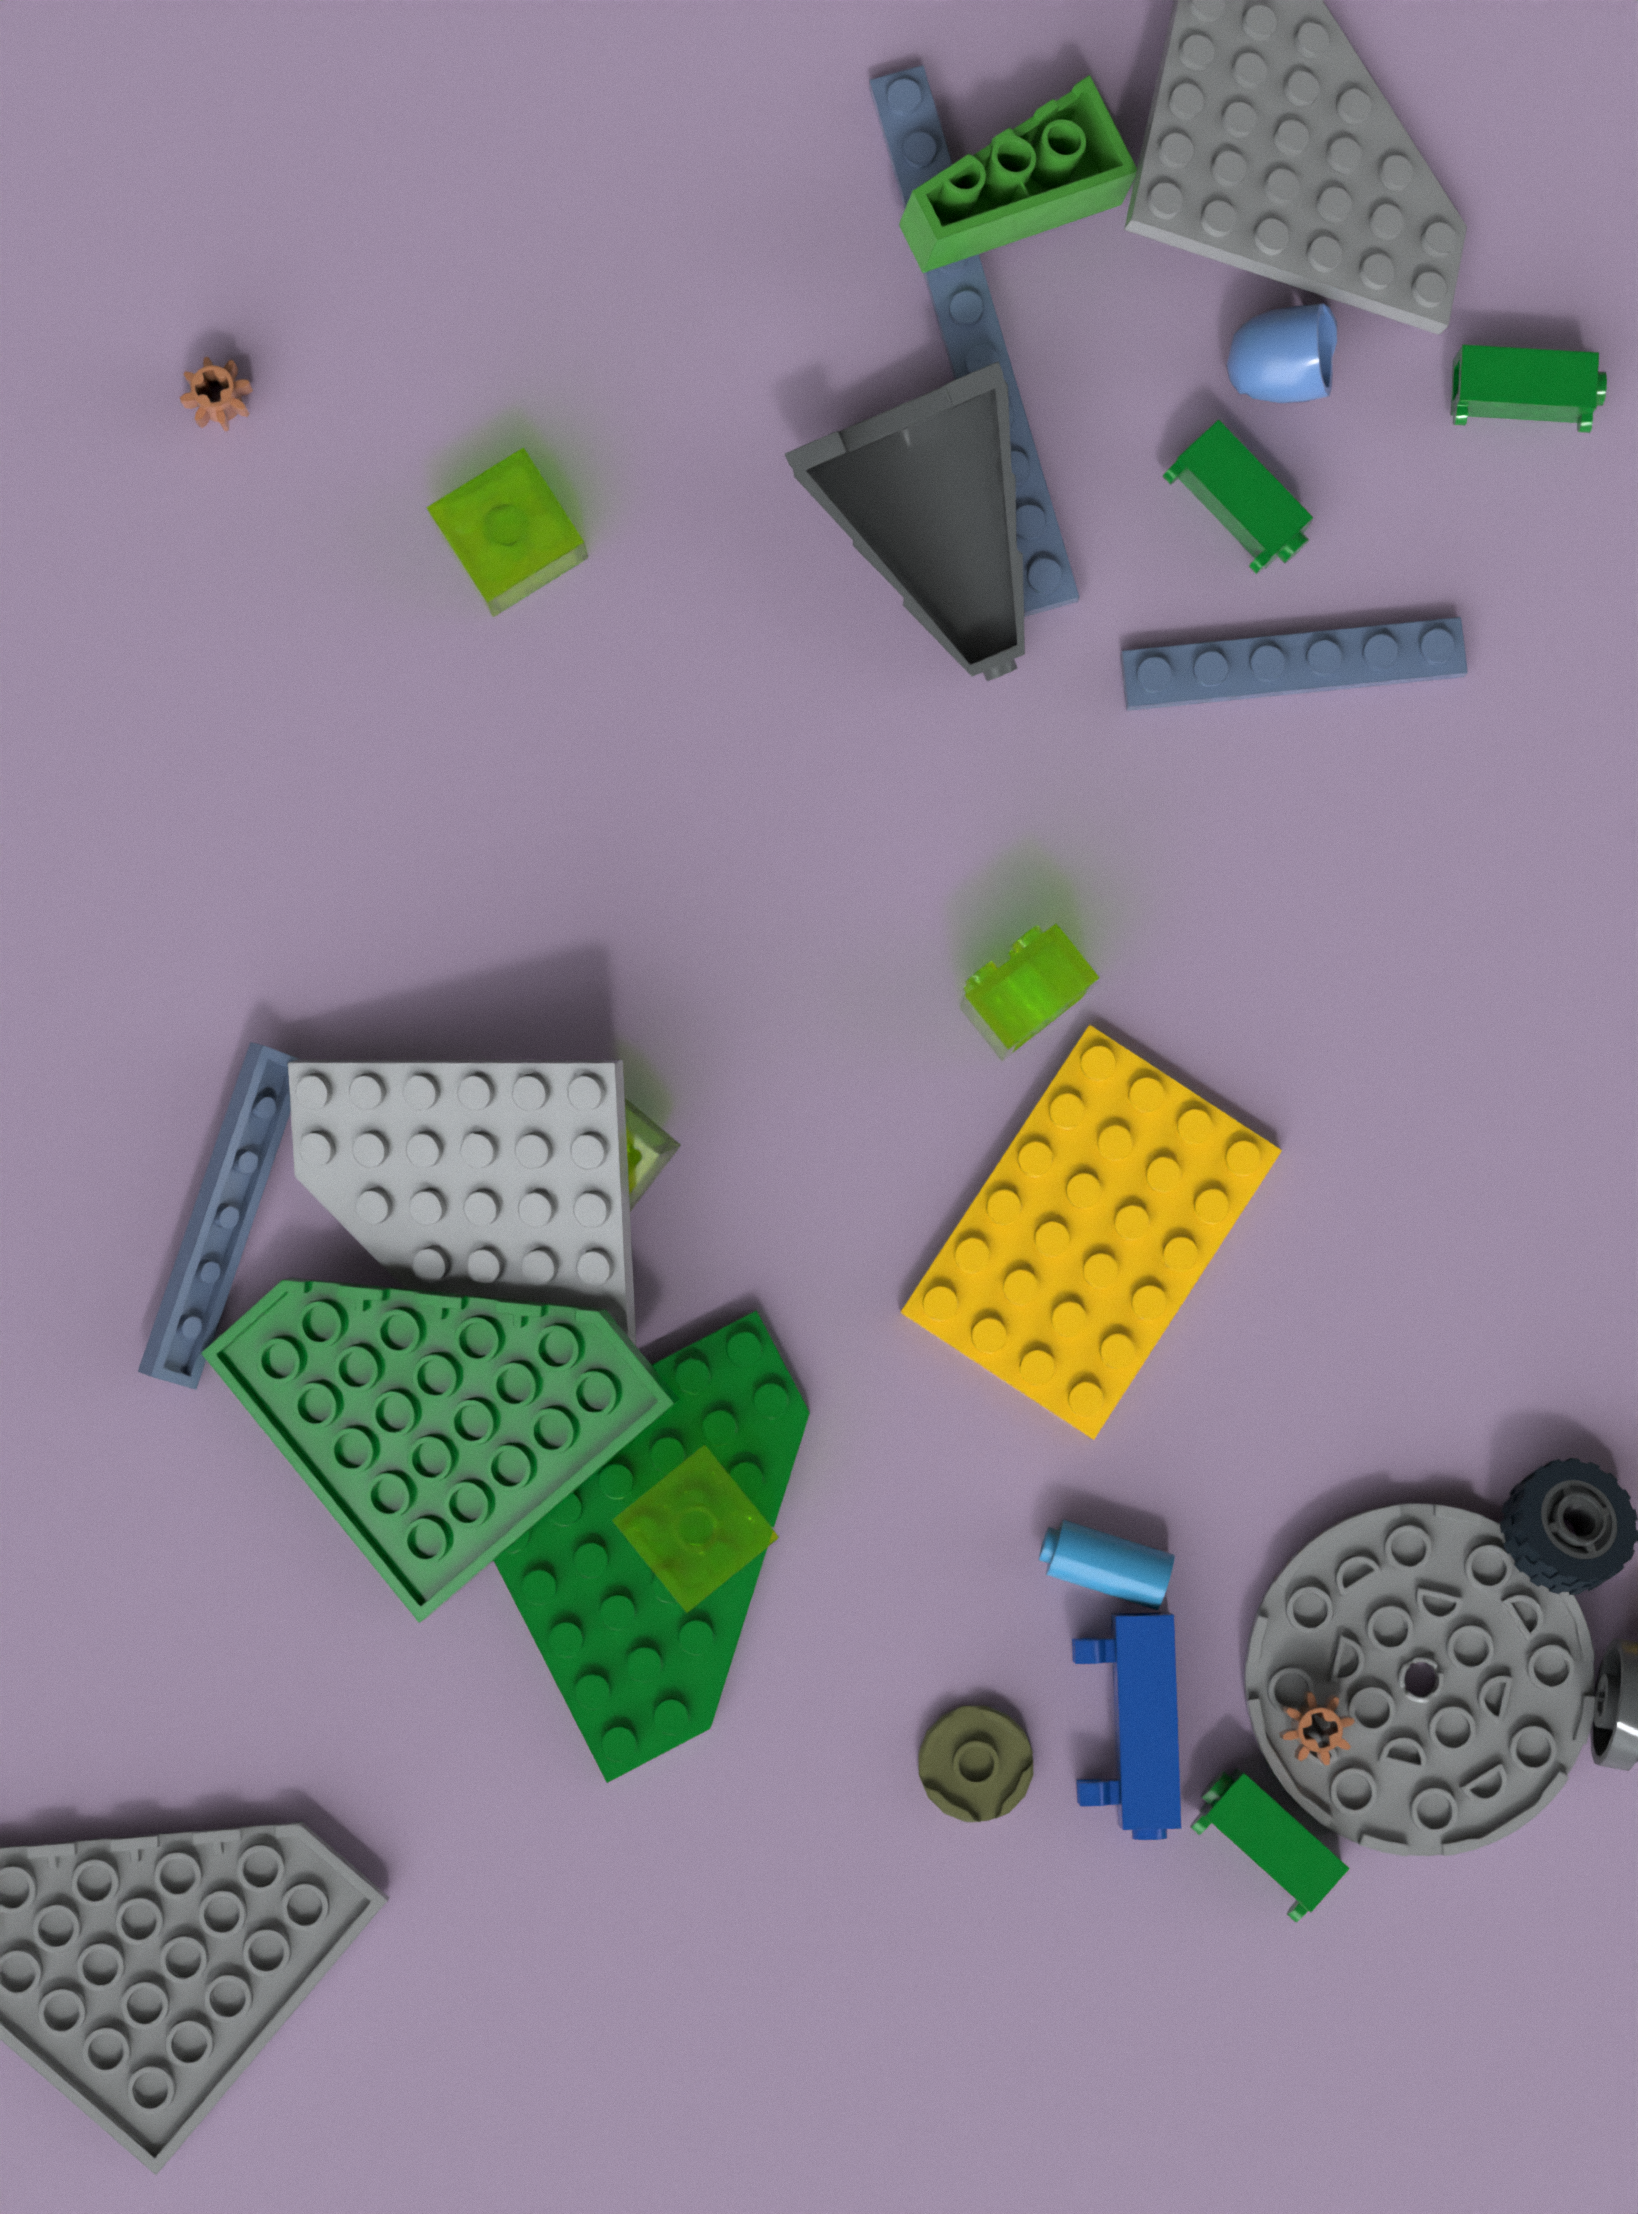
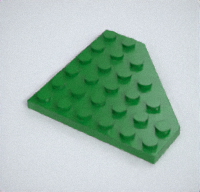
(436, 1415)
(605, 1624)

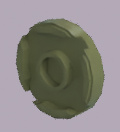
(959, 1766)

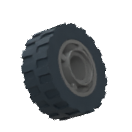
(1545, 1546)

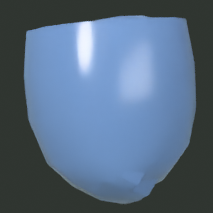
(1285, 354)

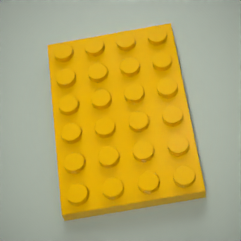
(1091, 1232)

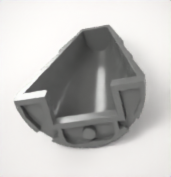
(935, 512)

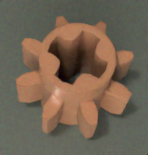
(201, 392)
(1330, 1736)

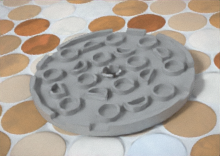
(1505, 1698)

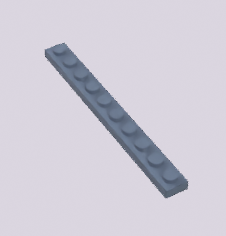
(974, 333)

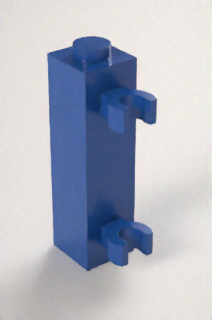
(1143, 1723)

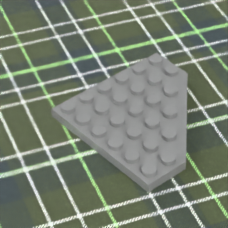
(1292, 163)
(475, 1173)
(166, 1964)

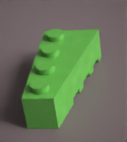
(1025, 182)

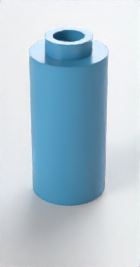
(1107, 1563)

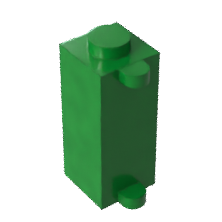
(1526, 385)
(1242, 496)
(1270, 1839)

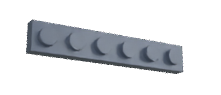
(1293, 664)
(220, 1219)

